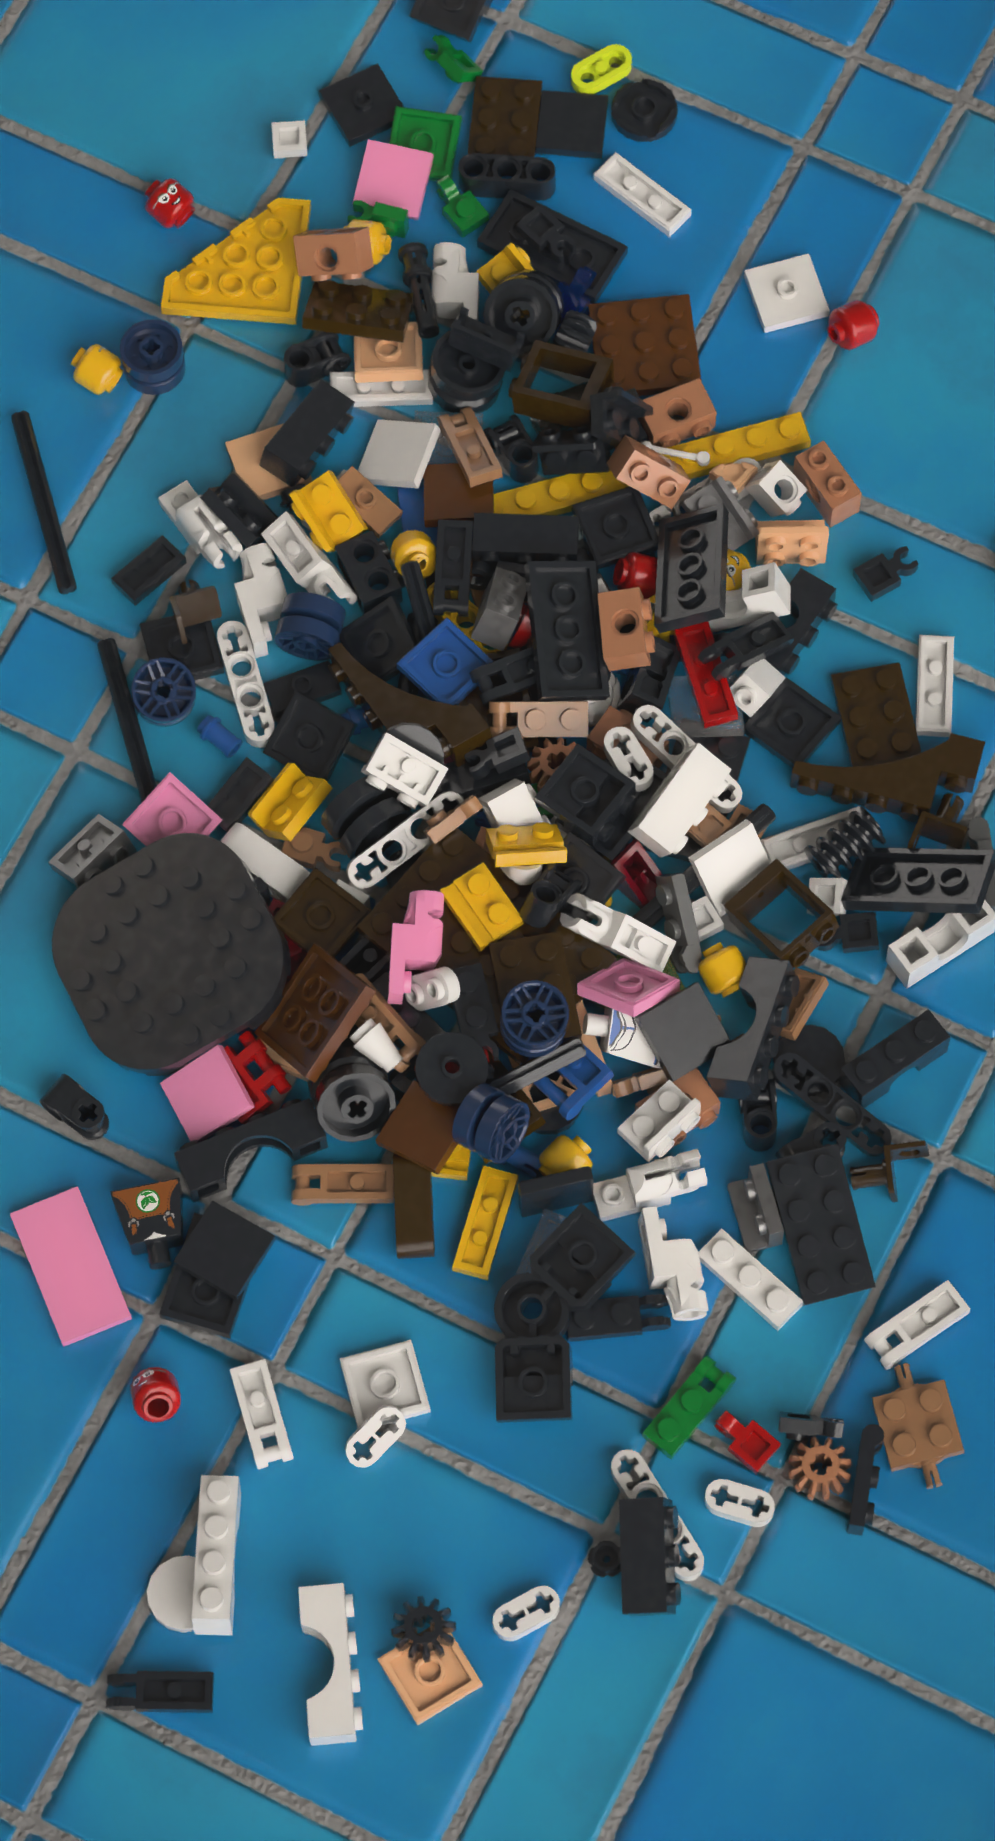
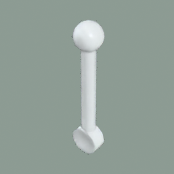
(701, 458)

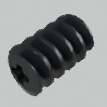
(845, 843)

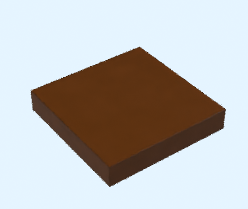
(450, 496)
(420, 1130)

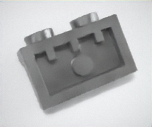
(741, 522)
(92, 851)
(756, 1210)

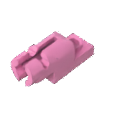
(415, 942)

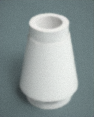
(376, 1045)

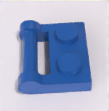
(585, 1075)

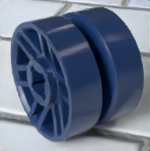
(152, 357)
(309, 625)
(172, 676)
(548, 1007)
(491, 1123)

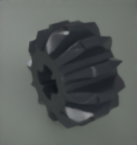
(575, 331)
(418, 1617)

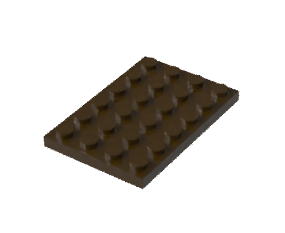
(438, 869)

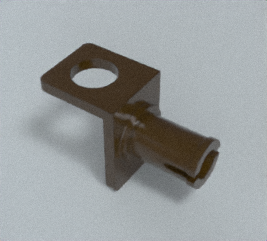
(194, 606)
(941, 826)
(884, 1173)

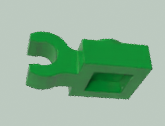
(457, 63)
(463, 210)
(393, 218)

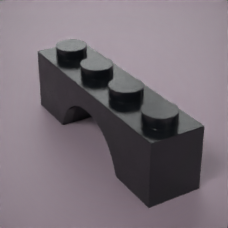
(743, 1065)
(290, 1130)

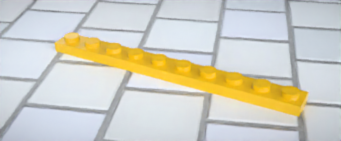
(752, 441)

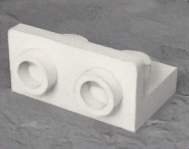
(404, 771)
(659, 1121)

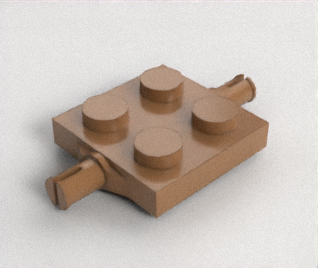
(918, 1425)

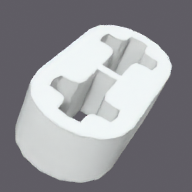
(634, 755)
(382, 1442)
(742, 1494)
(521, 1605)

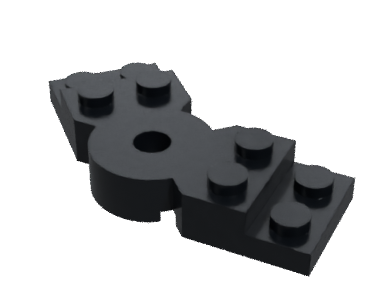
(565, 1277)

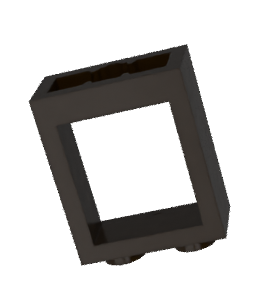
(555, 407)
(763, 891)

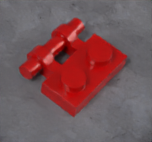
(273, 1073)

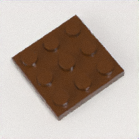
(648, 342)
(315, 1013)

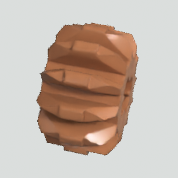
(546, 758)
(834, 1474)

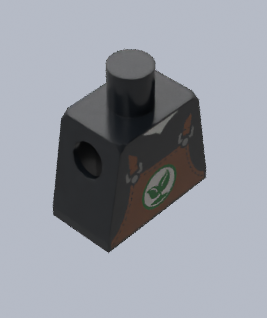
(152, 1219)

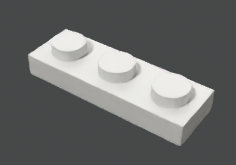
(750, 1279)

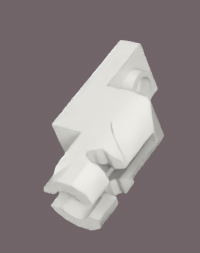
(453, 283)
(199, 524)
(305, 560)
(259, 594)
(620, 933)
(648, 1185)
(672, 1266)

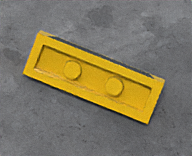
(485, 1223)

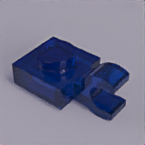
(574, 293)

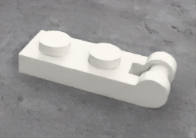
(918, 1324)
(261, 1412)

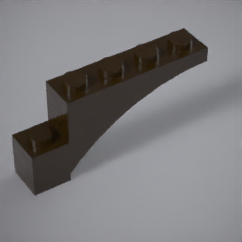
(385, 706)
(897, 786)

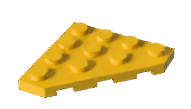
(246, 274)

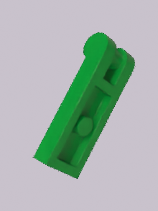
(688, 1408)

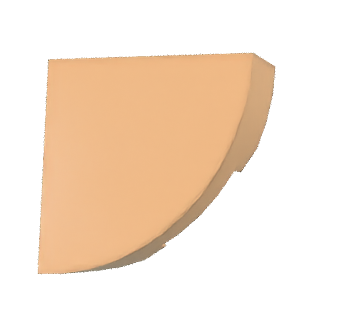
(736, 473)

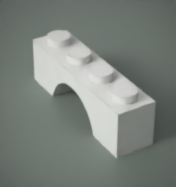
(215, 1555)
(332, 1710)

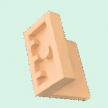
(792, 542)

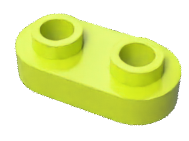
(598, 69)

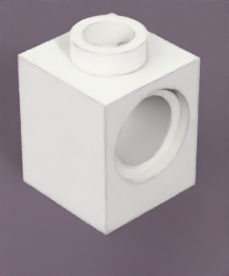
(763, 489)
(755, 686)

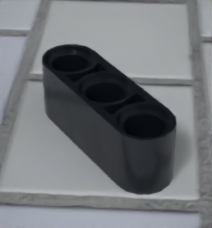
(521, 168)

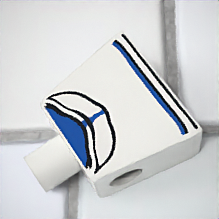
(620, 1036)

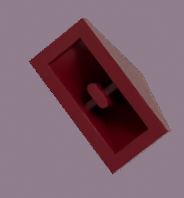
(639, 872)

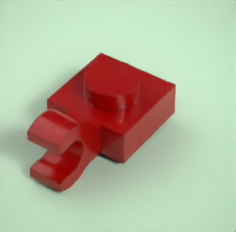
(750, 1444)

